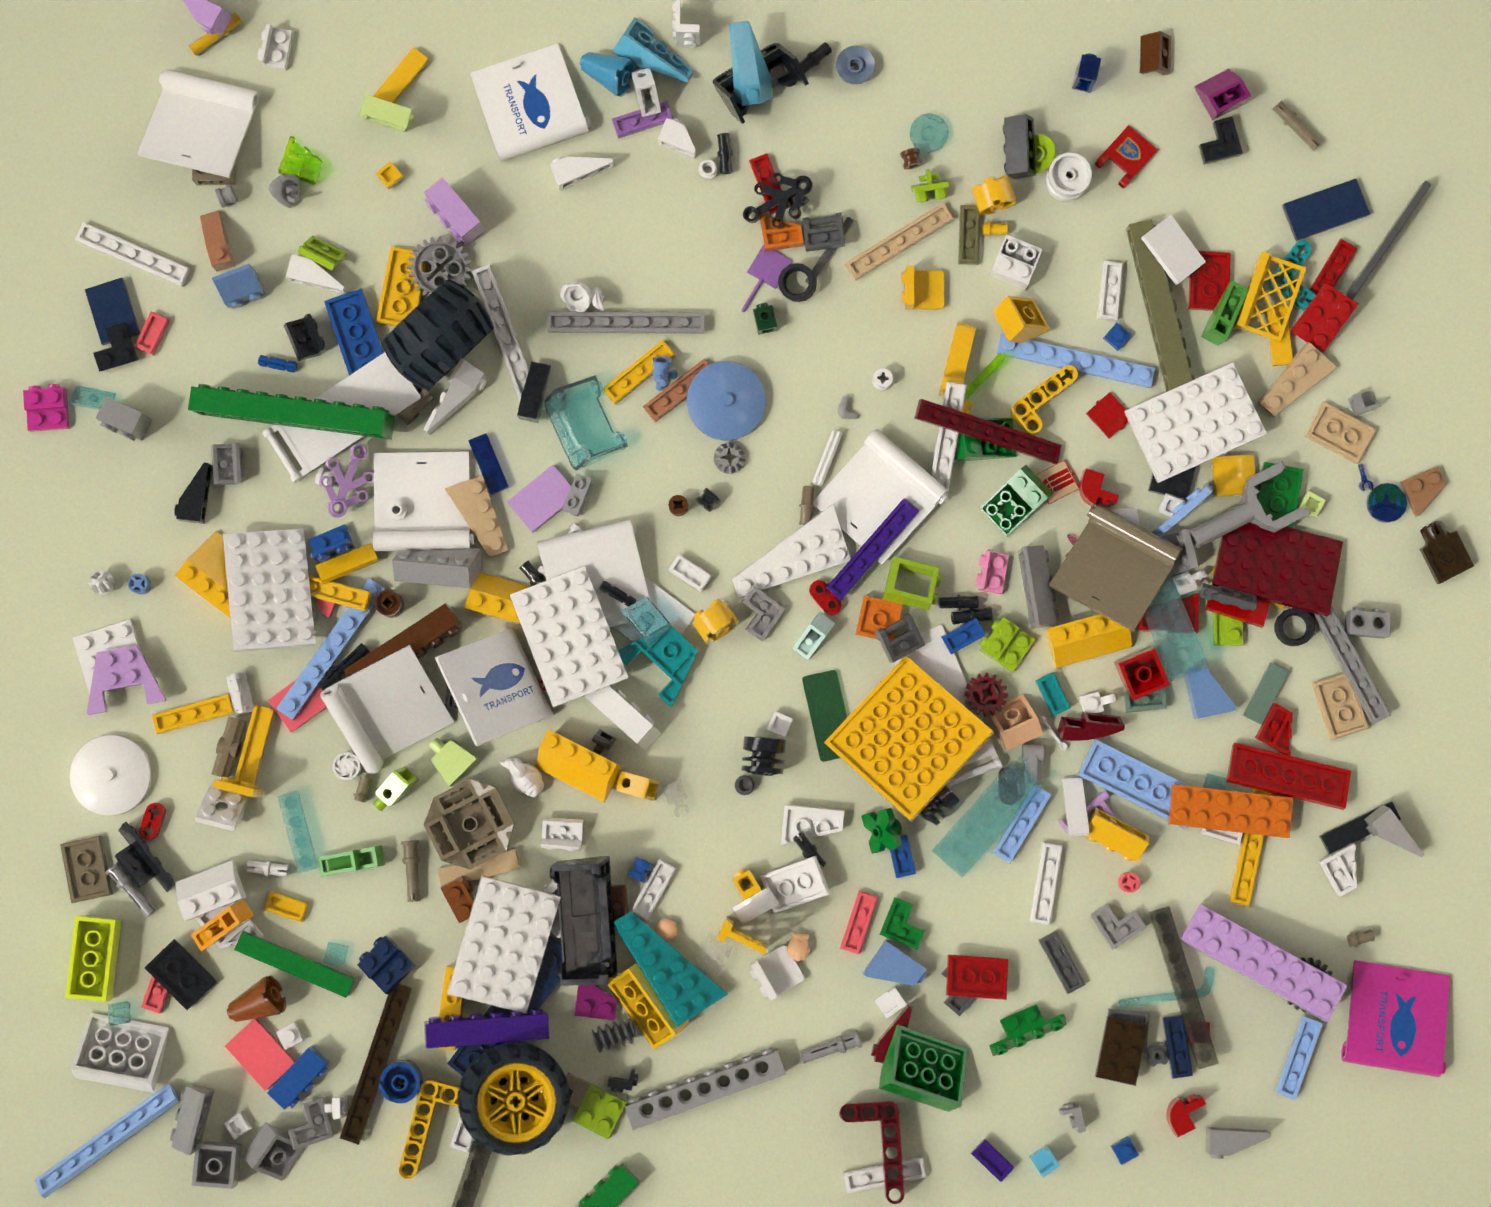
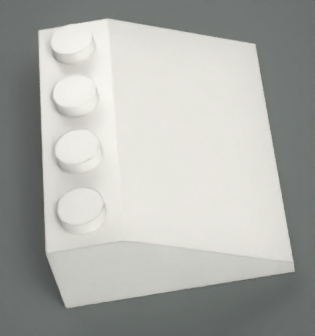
(120, 1054)

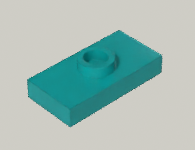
(1053, 694)

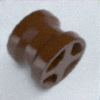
(911, 158)
(676, 508)

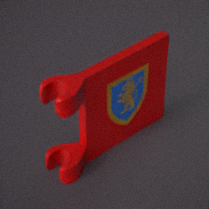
(1129, 153)

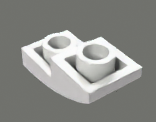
(755, 905)

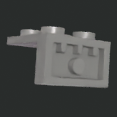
(1187, 559)

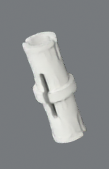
(267, 868)

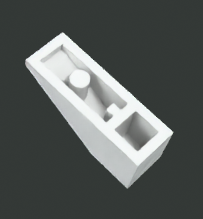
(573, 170)
(308, 273)

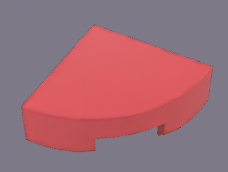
(326, 607)

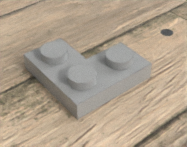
(766, 612)
(1117, 931)
(317, 1126)

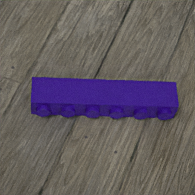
(486, 1029)

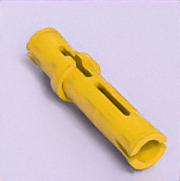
(207, 39)

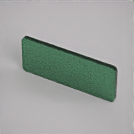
(825, 708)

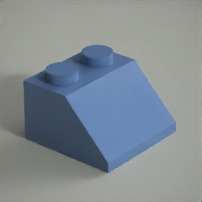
(239, 286)

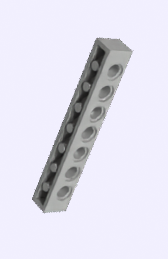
(639, 1118)

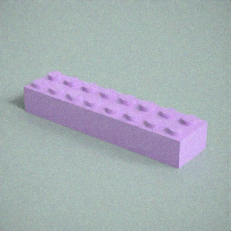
(1263, 963)

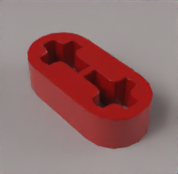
(147, 820)

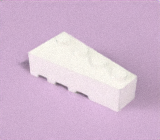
(625, 716)

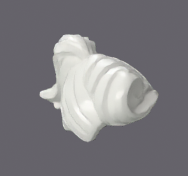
(580, 296)
(524, 777)

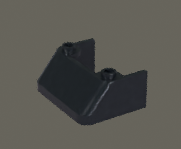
(783, 69)

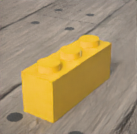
(1117, 835)

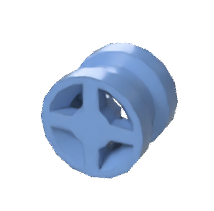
(136, 581)

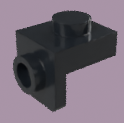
(618, 1084)

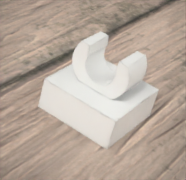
(338, 1106)

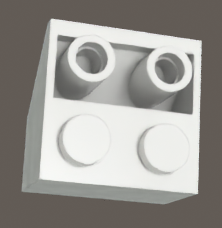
(1015, 262)

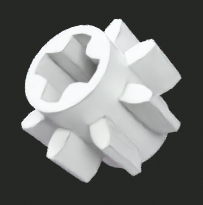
(101, 582)

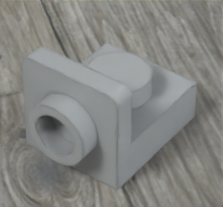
(1077, 1119)

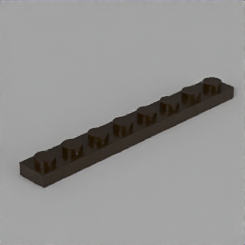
(375, 1064)

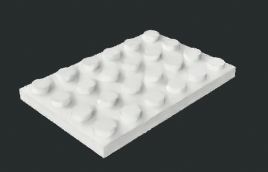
(1195, 422)
(268, 590)
(569, 636)
(503, 944)

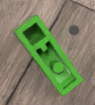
(1225, 314)

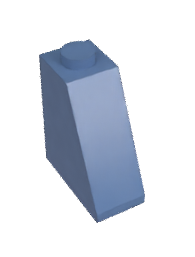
(1207, 695)
(894, 966)

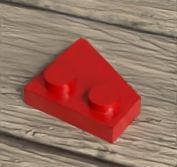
(1276, 729)

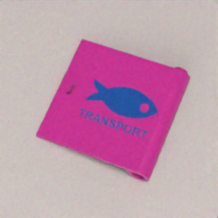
(1397, 1020)

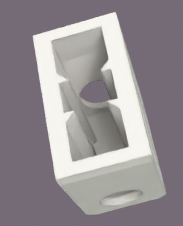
(645, 84)

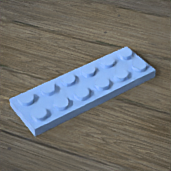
(1129, 778)

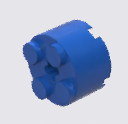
(401, 1093)

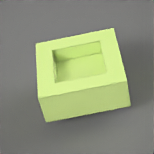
(1313, 503)

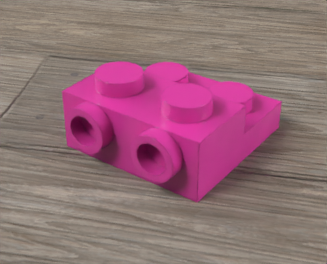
(46, 408)

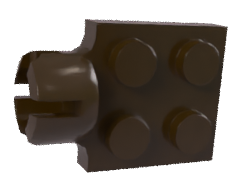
(1444, 552)

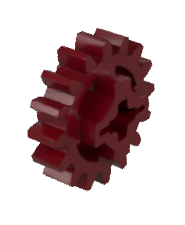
(993, 697)

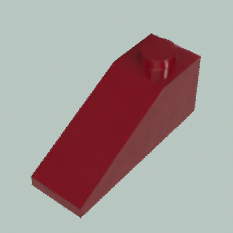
(881, 1048)

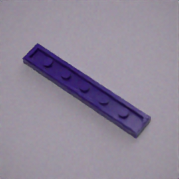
(872, 549)

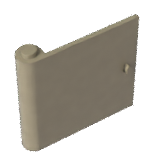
(1117, 566)

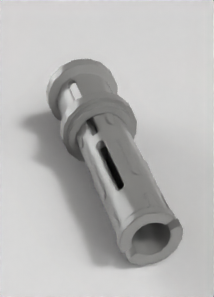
(125, 882)
(841, 1044)

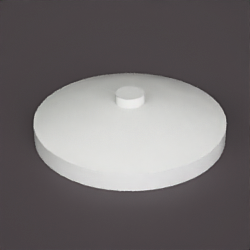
(111, 775)

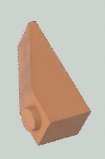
(216, 241)

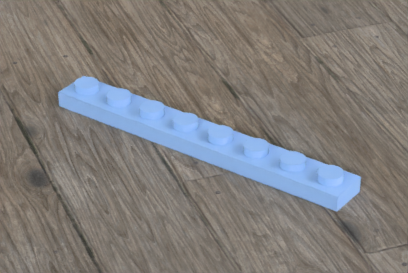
(1082, 361)
(326, 655)
(106, 1140)

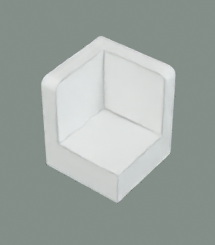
(890, 1002)

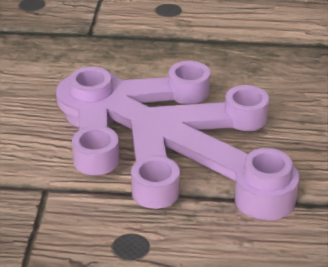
(345, 482)

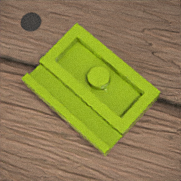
(322, 252)
(1226, 631)

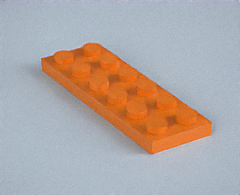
(1230, 811)

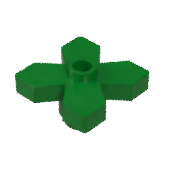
(884, 830)

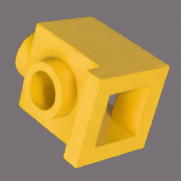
(749, 891)

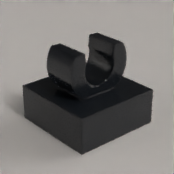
(602, 741)

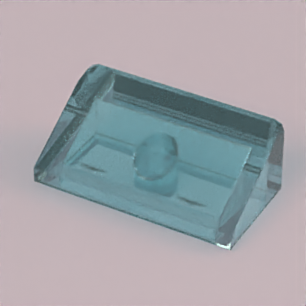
(90, 397)

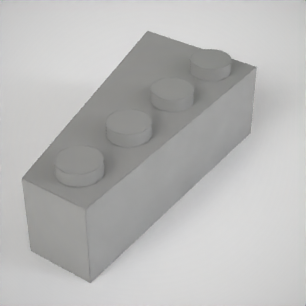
(438, 566)

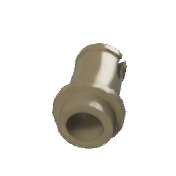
(362, 789)
(1365, 936)

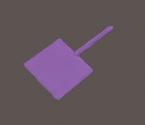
(767, 269)

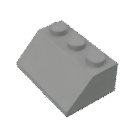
(191, 1118)

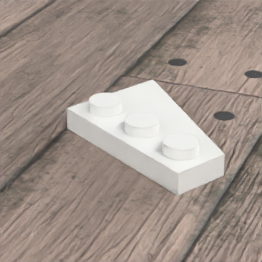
(811, 821)

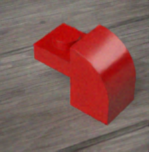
(1091, 490)
(1178, 1114)

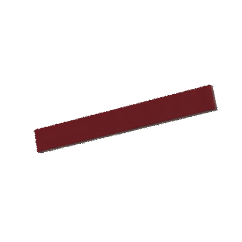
(987, 431)

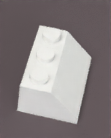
(209, 890)

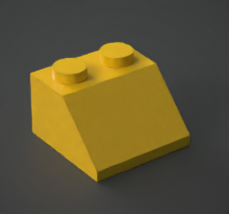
(1020, 319)

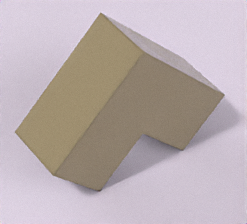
(579, 1089)

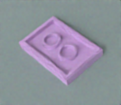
(541, 498)

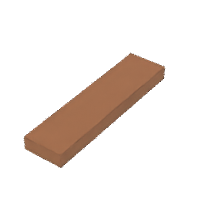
(673, 394)

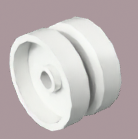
(1066, 188)

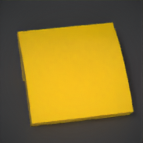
(1231, 474)

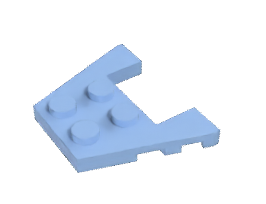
(1184, 508)

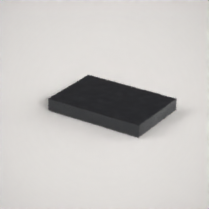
(180, 974)

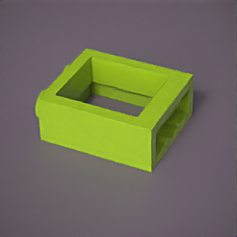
(909, 599)

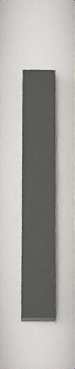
(1388, 239)

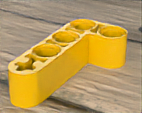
(958, 355)
(1045, 395)

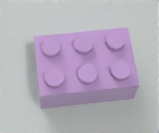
(453, 212)

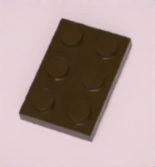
(1121, 1051)

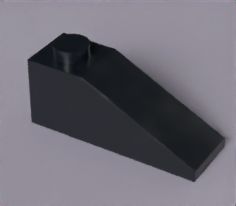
(534, 392)
(193, 501)

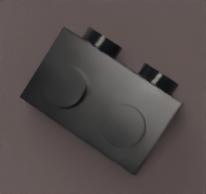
(305, 337)

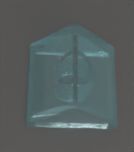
(647, 620)

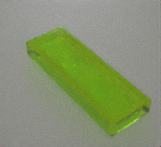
(981, 378)

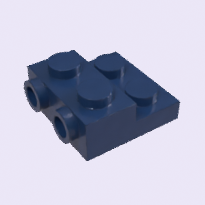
(386, 964)

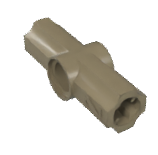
(228, 747)

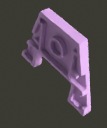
(118, 670)

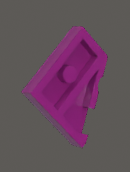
(595, 1003)

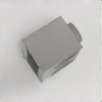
(1367, 627)

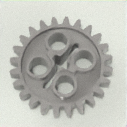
(426, 255)

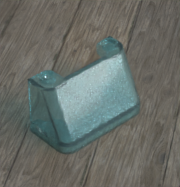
(583, 423)

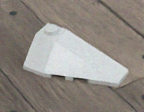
(464, 384)

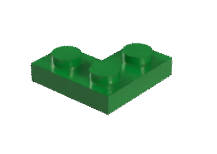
(896, 927)

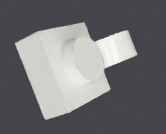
(1187, 582)
(1094, 703)

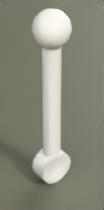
(1063, 746)

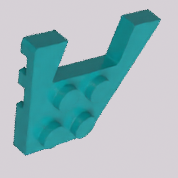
(671, 654)

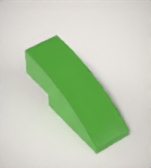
(351, 861)

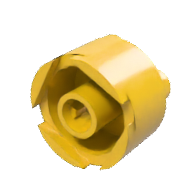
(994, 195)
(714, 621)

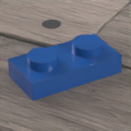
(963, 635)
(902, 859)

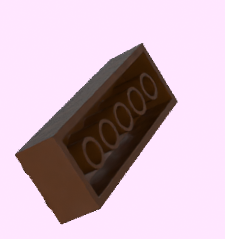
(420, 636)

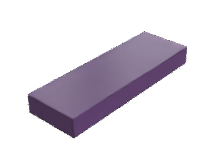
(635, 123)

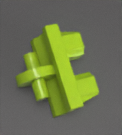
(921, 189)

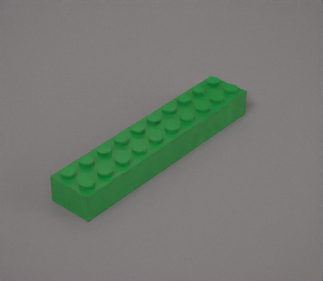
(291, 412)

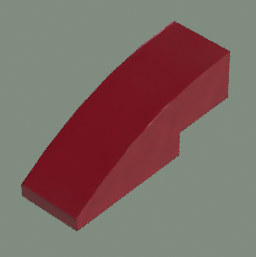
(1089, 726)

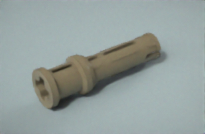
(411, 859)

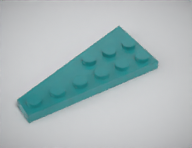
(673, 978)

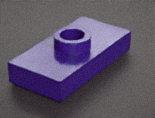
(992, 1160)

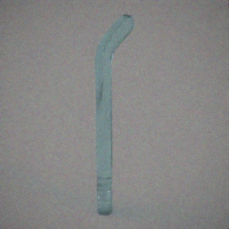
(1202, 992)

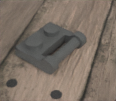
(824, 237)
(904, 643)

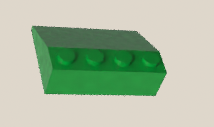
(924, 1069)

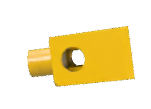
(639, 786)

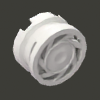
(347, 766)

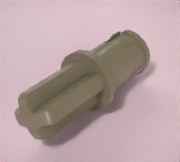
(806, 504)

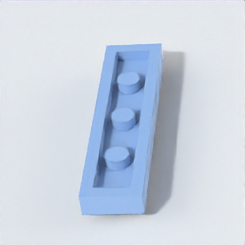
(1020, 827)
(1298, 1057)

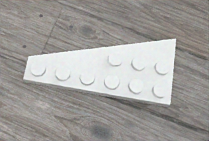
(804, 552)

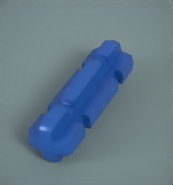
(276, 363)

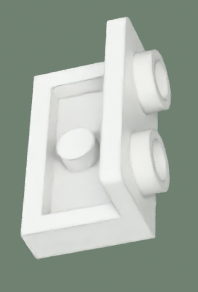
(562, 833)

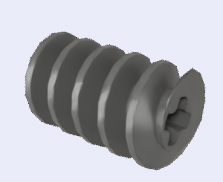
(614, 1035)

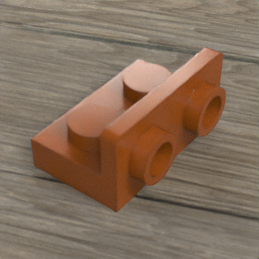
(459, 897)

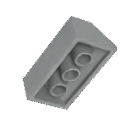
(1036, 586)

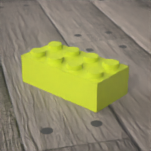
(93, 958)

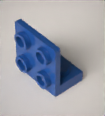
(331, 543)

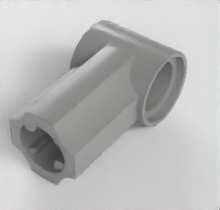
(1033, 757)

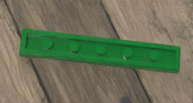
(294, 964)

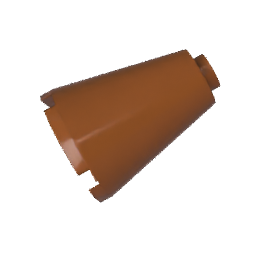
(258, 1001)

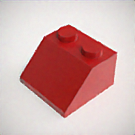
(1142, 673)

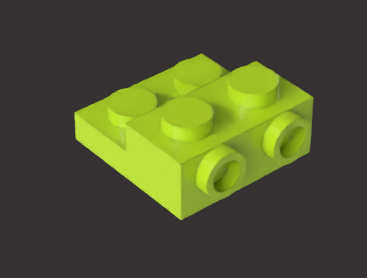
(1006, 644)

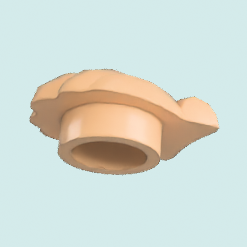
(666, 929)
(799, 946)

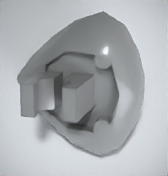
(286, 189)

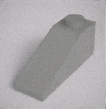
(1388, 827)
(1230, 1141)

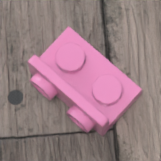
(993, 572)

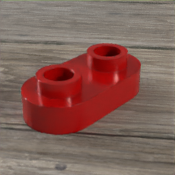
(824, 598)

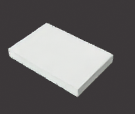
(1173, 249)
(796, 884)

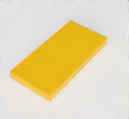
(398, 293)

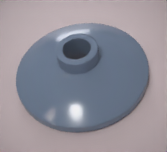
(855, 56)

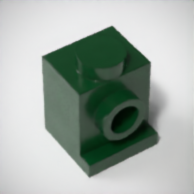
(764, 325)

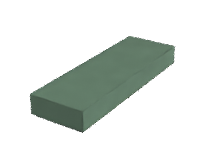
(1265, 693)

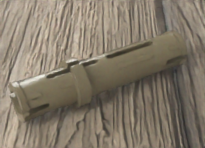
(1297, 125)

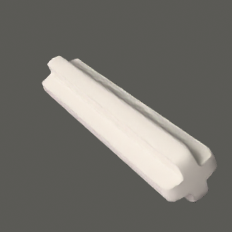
(827, 458)

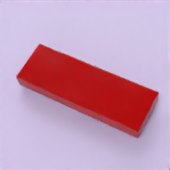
(763, 171)
(1334, 265)

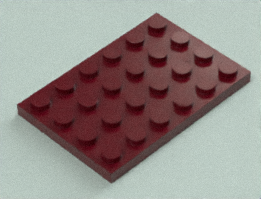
(1280, 566)

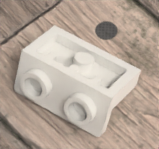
(275, 47)

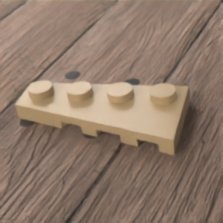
(1298, 377)

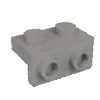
(226, 464)

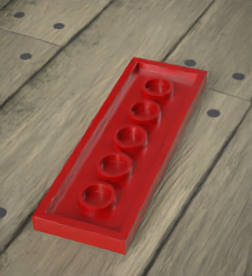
(1288, 776)

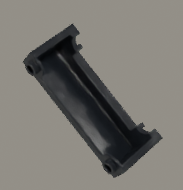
(586, 921)

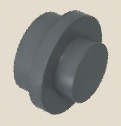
(744, 785)

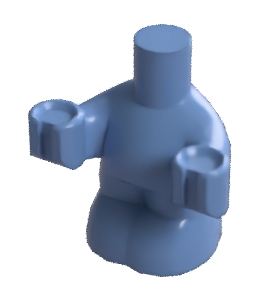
(661, 371)

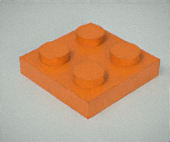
(877, 614)

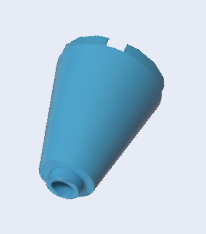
(609, 71)

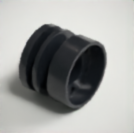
(763, 755)
(943, 798)

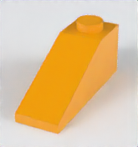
(222, 924)

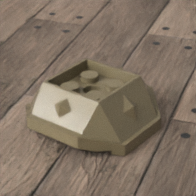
(448, 824)

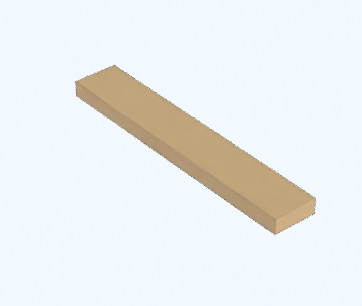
(899, 241)

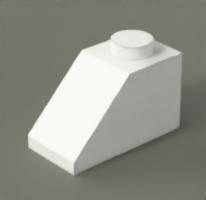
(676, 137)

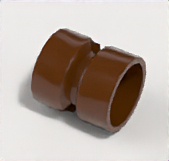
(389, 603)

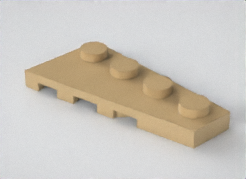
(477, 510)

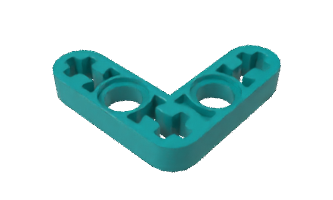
(1286, 291)

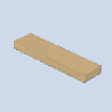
(500, 864)

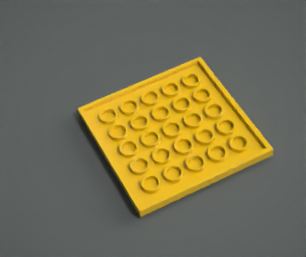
(908, 738)

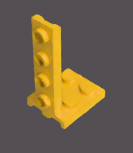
(251, 755)

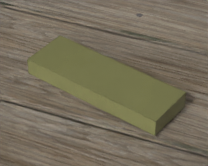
(968, 235)

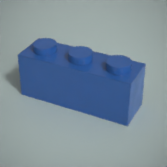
(299, 1078)

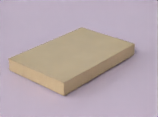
(1340, 432)
(1339, 707)

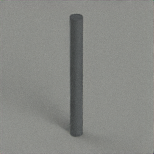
(828, 252)

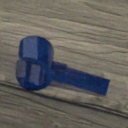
(1364, 479)

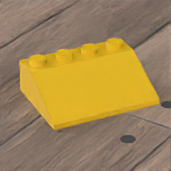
(207, 573)

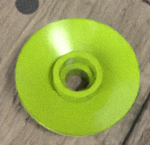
(1047, 147)

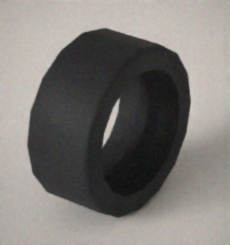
(811, 286)
(1310, 627)

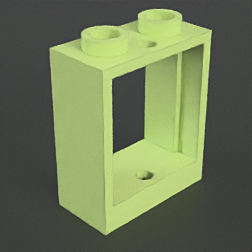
(385, 113)

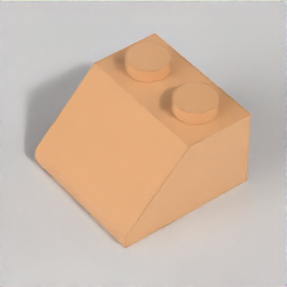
(1016, 723)

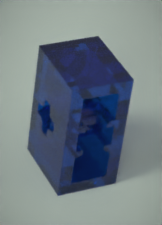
(1086, 73)

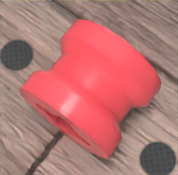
(1132, 881)

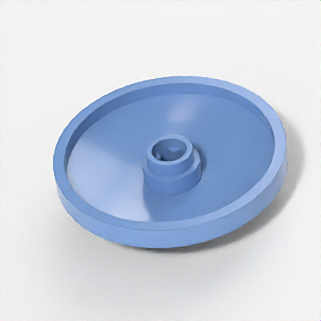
(726, 400)

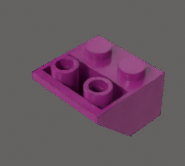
(1222, 93)

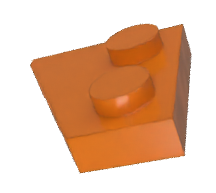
(776, 239)

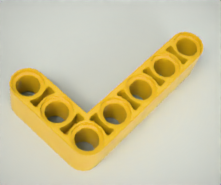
(426, 1120)

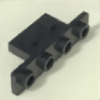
(140, 862)

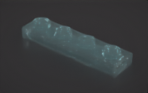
(297, 832)

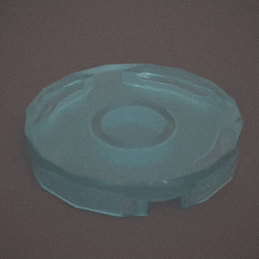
(928, 132)

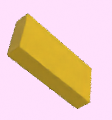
(286, 906)

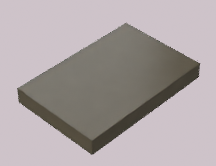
(86, 869)

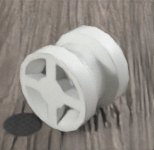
(882, 383)
(323, 471)

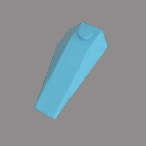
(647, 52)
(750, 73)

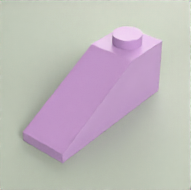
(210, 16)

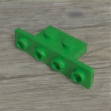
(1025, 1027)

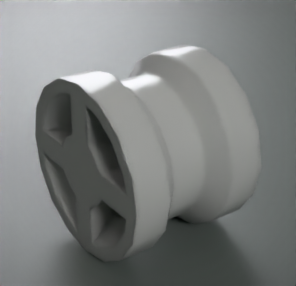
(226, 195)

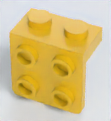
(922, 289)

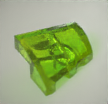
(300, 162)

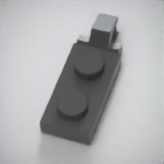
(1229, 596)

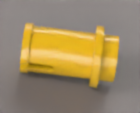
(994, 229)

